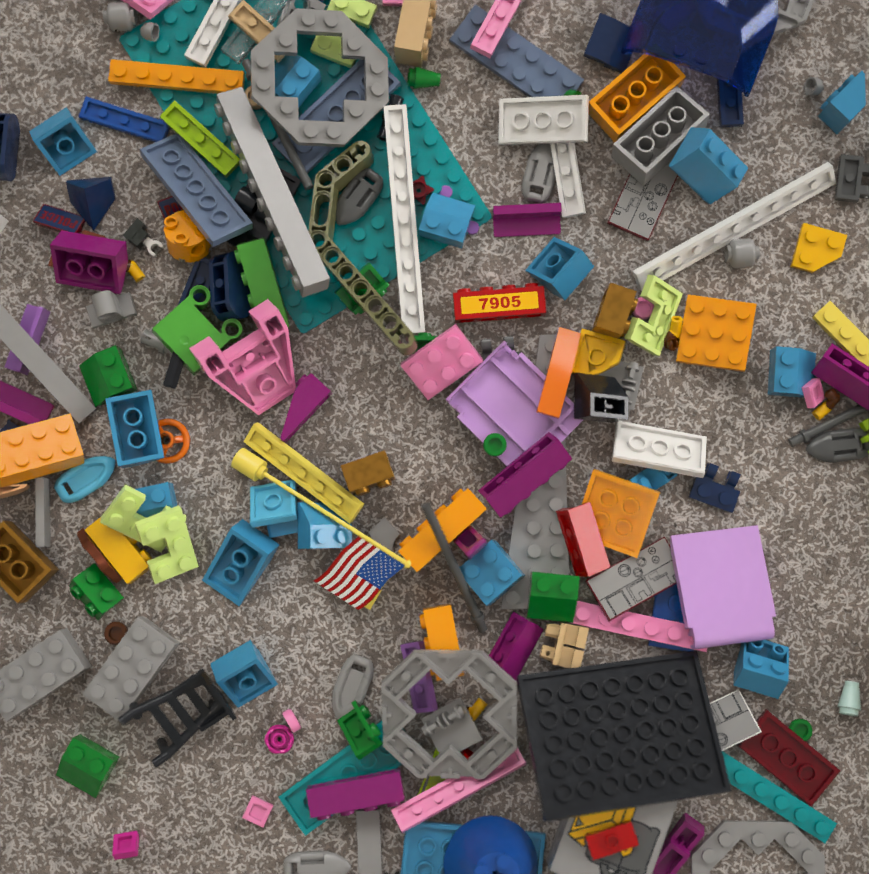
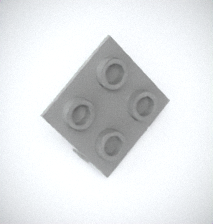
(629, 378)
(452, 726)

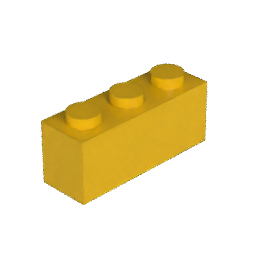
(120, 551)

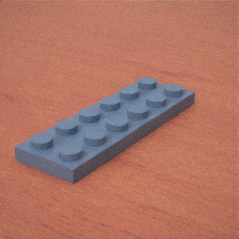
(517, 60)
(330, 108)
(196, 189)

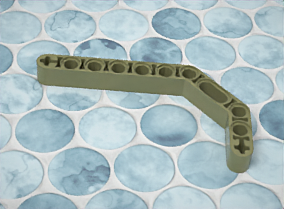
(329, 249)

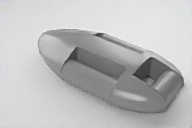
(539, 174)
(351, 685)
(316, 863)

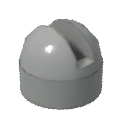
(150, 31)
(813, 82)

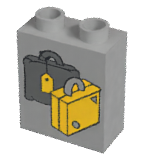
(572, 855)

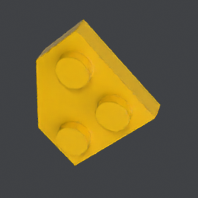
(817, 248)
(597, 353)

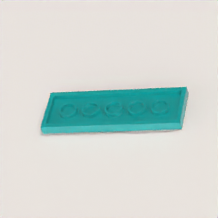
(340, 766)

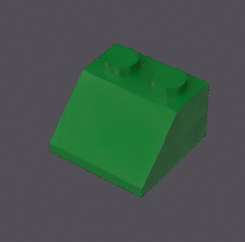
(107, 375)
(552, 596)
(86, 765)

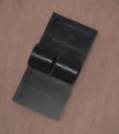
(247, 202)

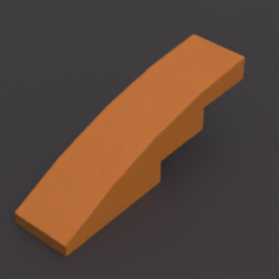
(558, 372)

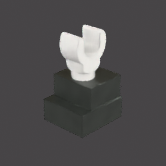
(139, 237)

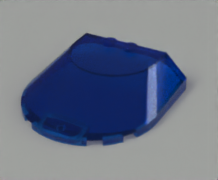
(706, 36)

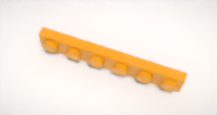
(174, 77)

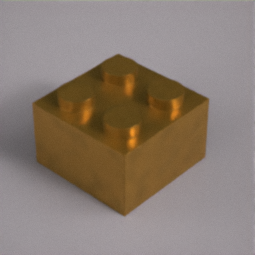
(614, 310)
(367, 473)

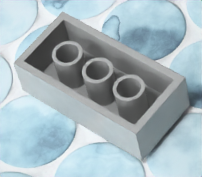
(658, 135)
(131, 667)
(40, 673)

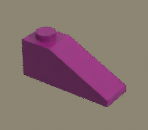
(305, 402)

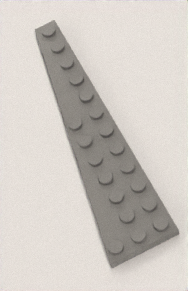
(536, 531)

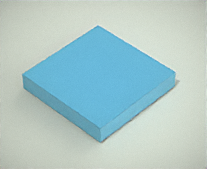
(272, 504)

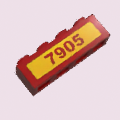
(499, 303)

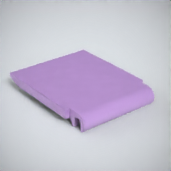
(504, 400)
(723, 586)

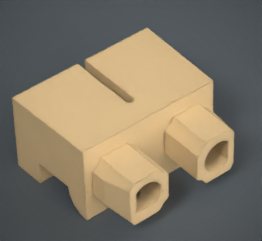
(565, 634)

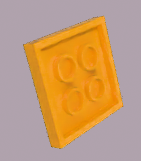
(716, 333)
(621, 511)

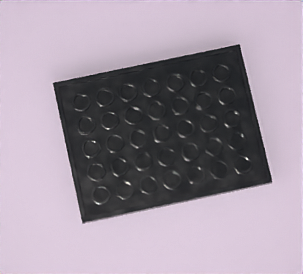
(621, 735)

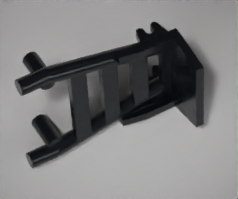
(208, 715)

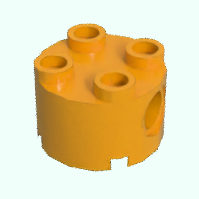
(184, 238)

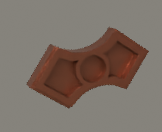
(103, 563)

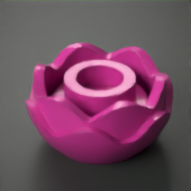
(272, 742)

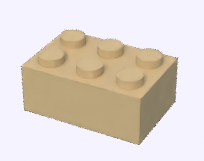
(414, 31)

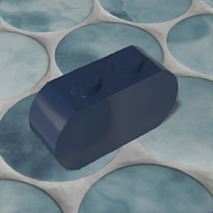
(8, 145)
(227, 289)

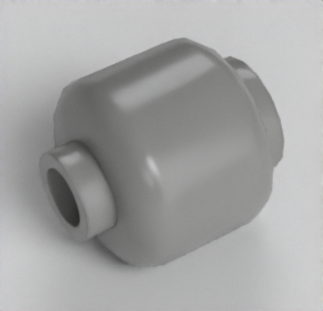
(120, 17)
(741, 253)

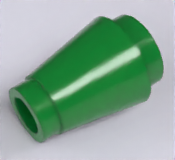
(422, 78)

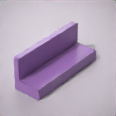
(33, 323)

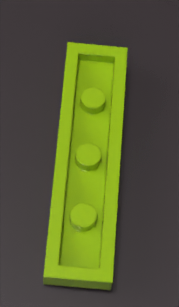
(200, 139)

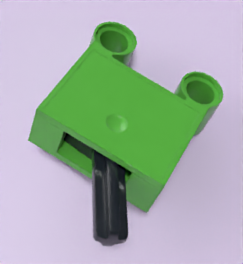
(187, 327)

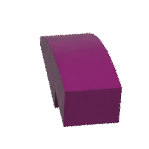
(470, 542)
(678, 845)

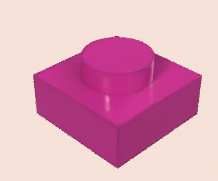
(125, 845)

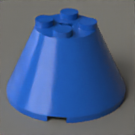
(490, 847)

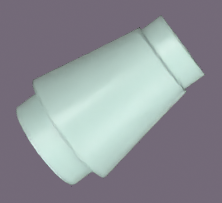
(849, 701)

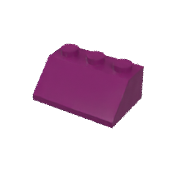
(89, 261)

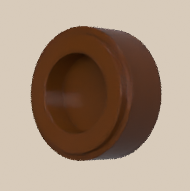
(115, 632)

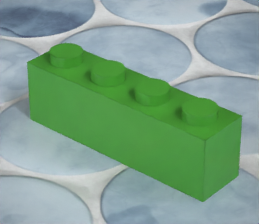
(260, 274)

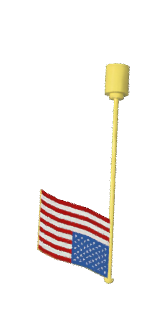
(359, 568)

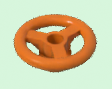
(184, 438)

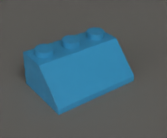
(707, 165)
(134, 429)

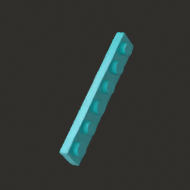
(778, 799)

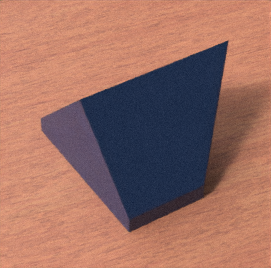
(91, 198)

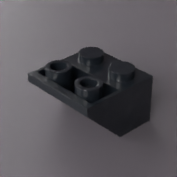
(599, 398)

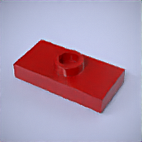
(611, 840)

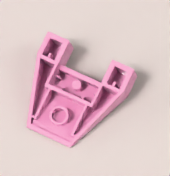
(256, 367)

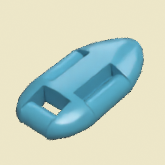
(85, 478)

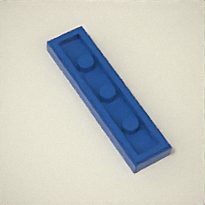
(123, 120)

